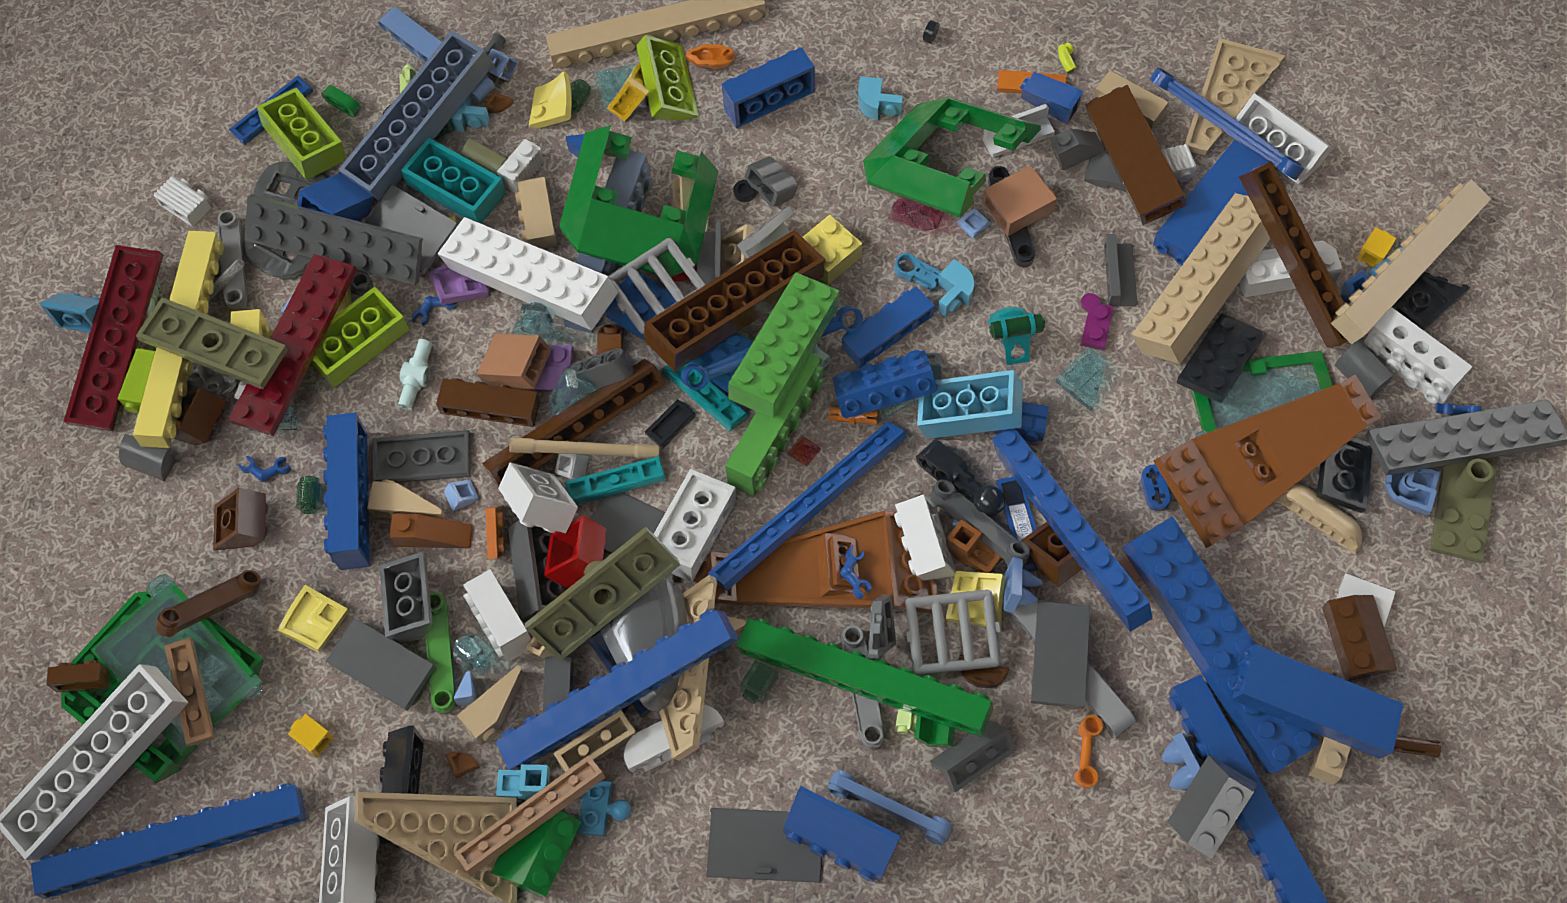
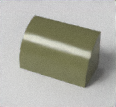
(482, 156)

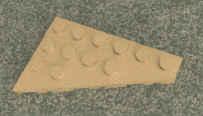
(685, 712)
(438, 828)

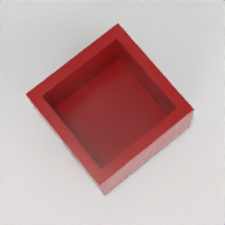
(574, 550)

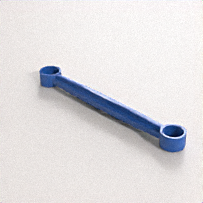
(1227, 123)
(733, 361)

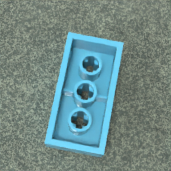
(972, 405)

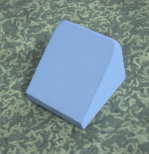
(460, 494)
(467, 690)

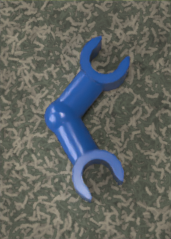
(428, 303)
(1451, 409)
(264, 475)
(847, 573)

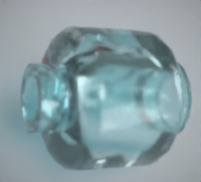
(472, 653)

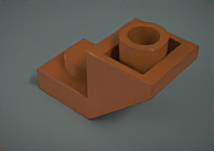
(609, 338)

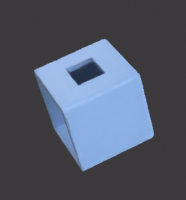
(500, 61)

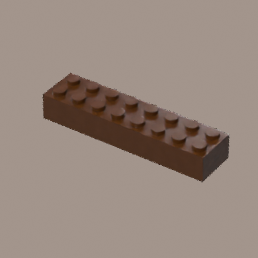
(730, 301)

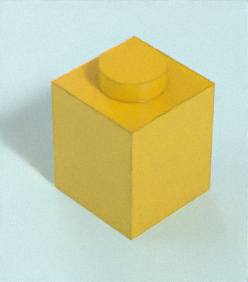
(1376, 247)
(310, 735)

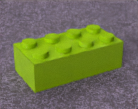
(301, 133)
(358, 336)

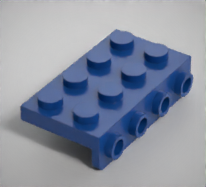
(884, 384)

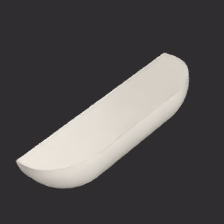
(651, 748)

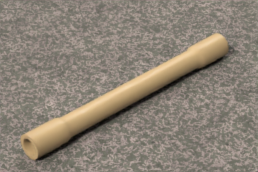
(529, 445)

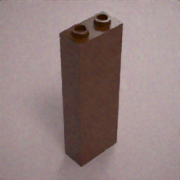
(1135, 154)

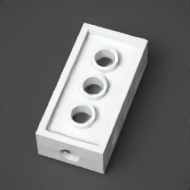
(1422, 352)
(695, 520)

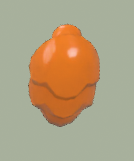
(711, 56)

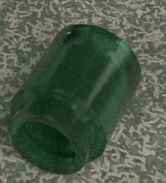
(579, 94)
(309, 494)

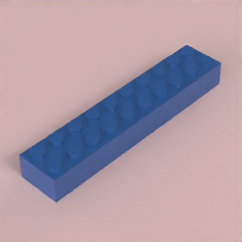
(1211, 637)

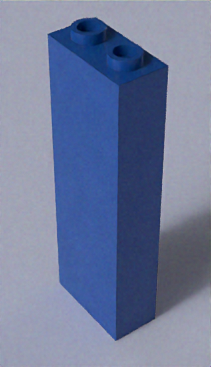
(1205, 202)
(1317, 701)

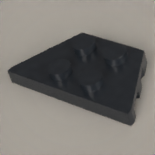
(1428, 299)

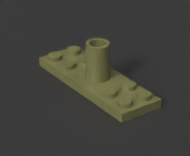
(212, 343)
(1464, 509)
(602, 593)

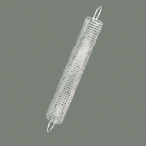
(235, 271)

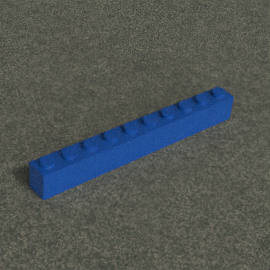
(1073, 530)
(617, 689)
(1259, 818)
(167, 841)

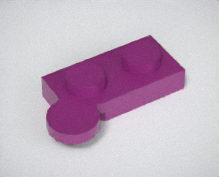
(1097, 322)

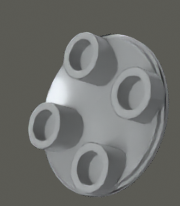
(211, 381)

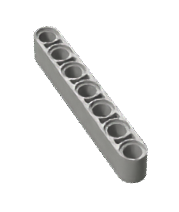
(1098, 695)

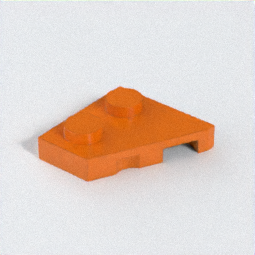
(494, 524)

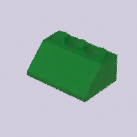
(538, 856)

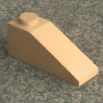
(392, 498)
(489, 710)

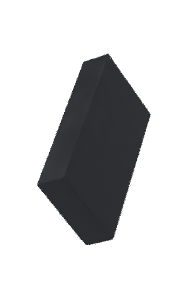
(670, 423)

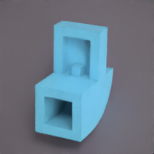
(873, 102)
(469, 116)
(959, 286)
(523, 782)

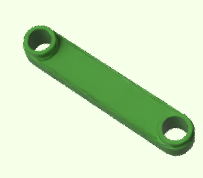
(440, 654)

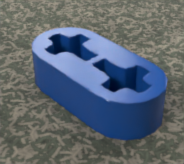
(1149, 489)

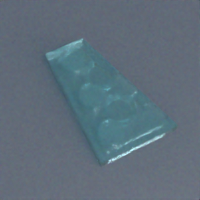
(535, 320)

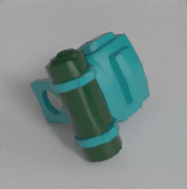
(1014, 327)

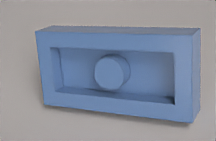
(1014, 589)
(1179, 752)

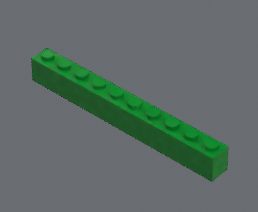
(866, 677)

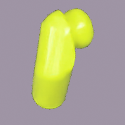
(1066, 60)

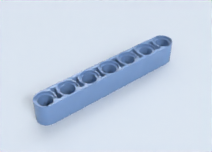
(423, 44)

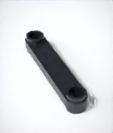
(1019, 241)

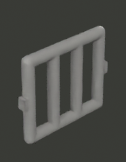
(651, 258)
(944, 664)

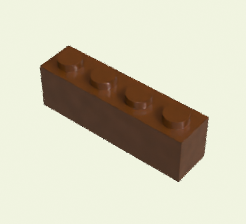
(488, 402)

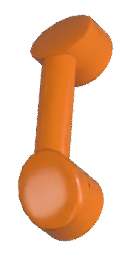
(1087, 729)

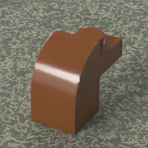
(967, 547)

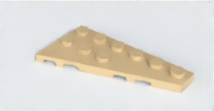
(1231, 81)

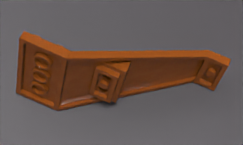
(1248, 465)
(809, 566)

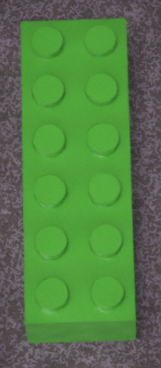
(783, 345)
(768, 436)

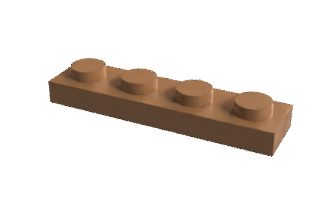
(188, 681)

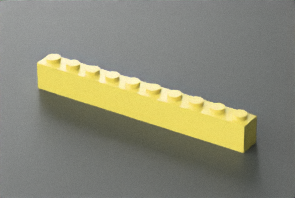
(168, 371)

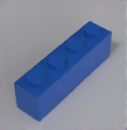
(887, 326)

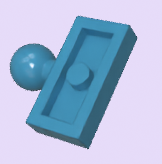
(597, 807)

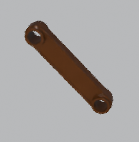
(207, 603)

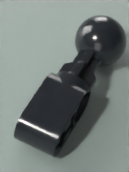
(946, 465)

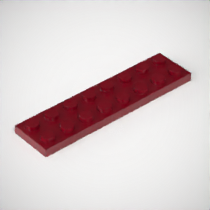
(302, 332)
(113, 337)

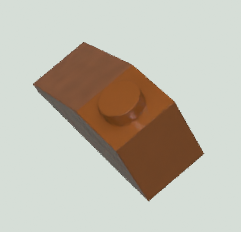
(428, 532)

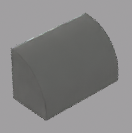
(1366, 366)
(147, 460)

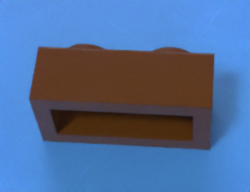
(78, 677)

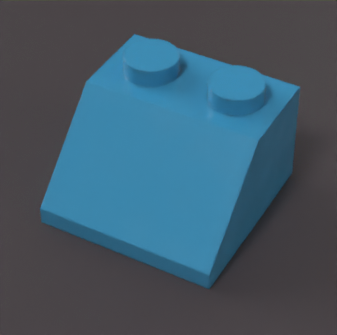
(71, 311)

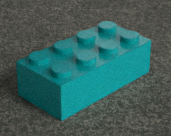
(453, 181)

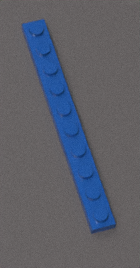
(807, 505)

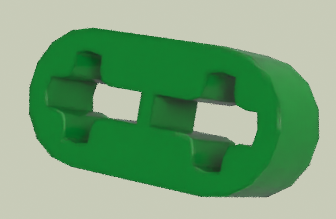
(341, 100)

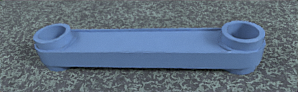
(936, 829)

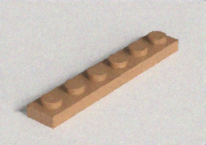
(529, 815)

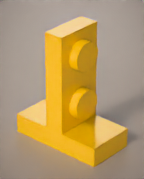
(629, 95)

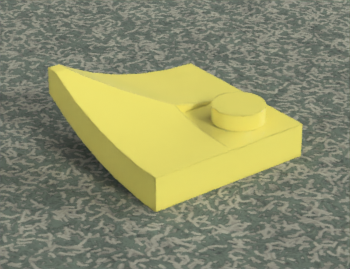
(551, 102)
(974, 581)
(312, 619)

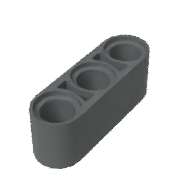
(603, 368)

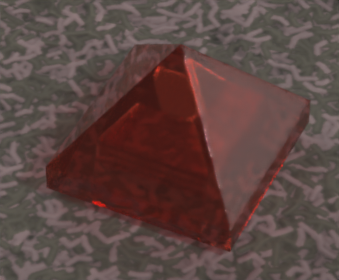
(804, 451)

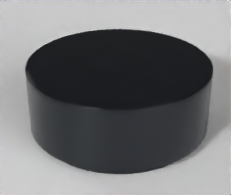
(930, 31)
(743, 191)

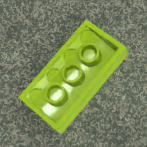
(666, 79)

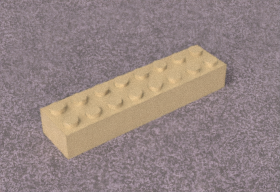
(1203, 282)

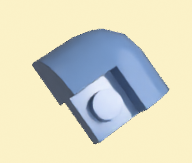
(1413, 489)

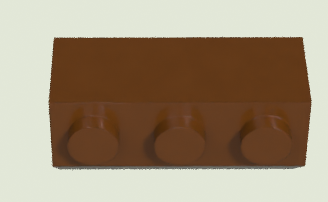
(1358, 636)

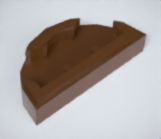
(985, 677)

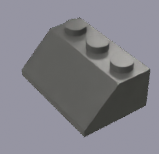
(406, 598)
(1211, 805)

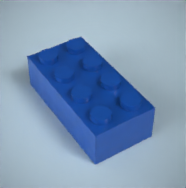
(768, 87)

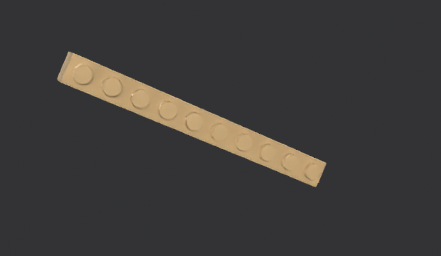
(665, 23)
(1410, 262)

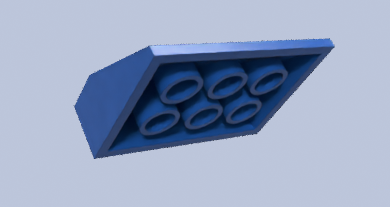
(840, 835)

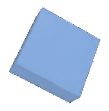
(973, 223)

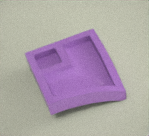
(455, 287)
(557, 361)

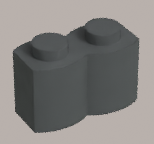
(771, 181)

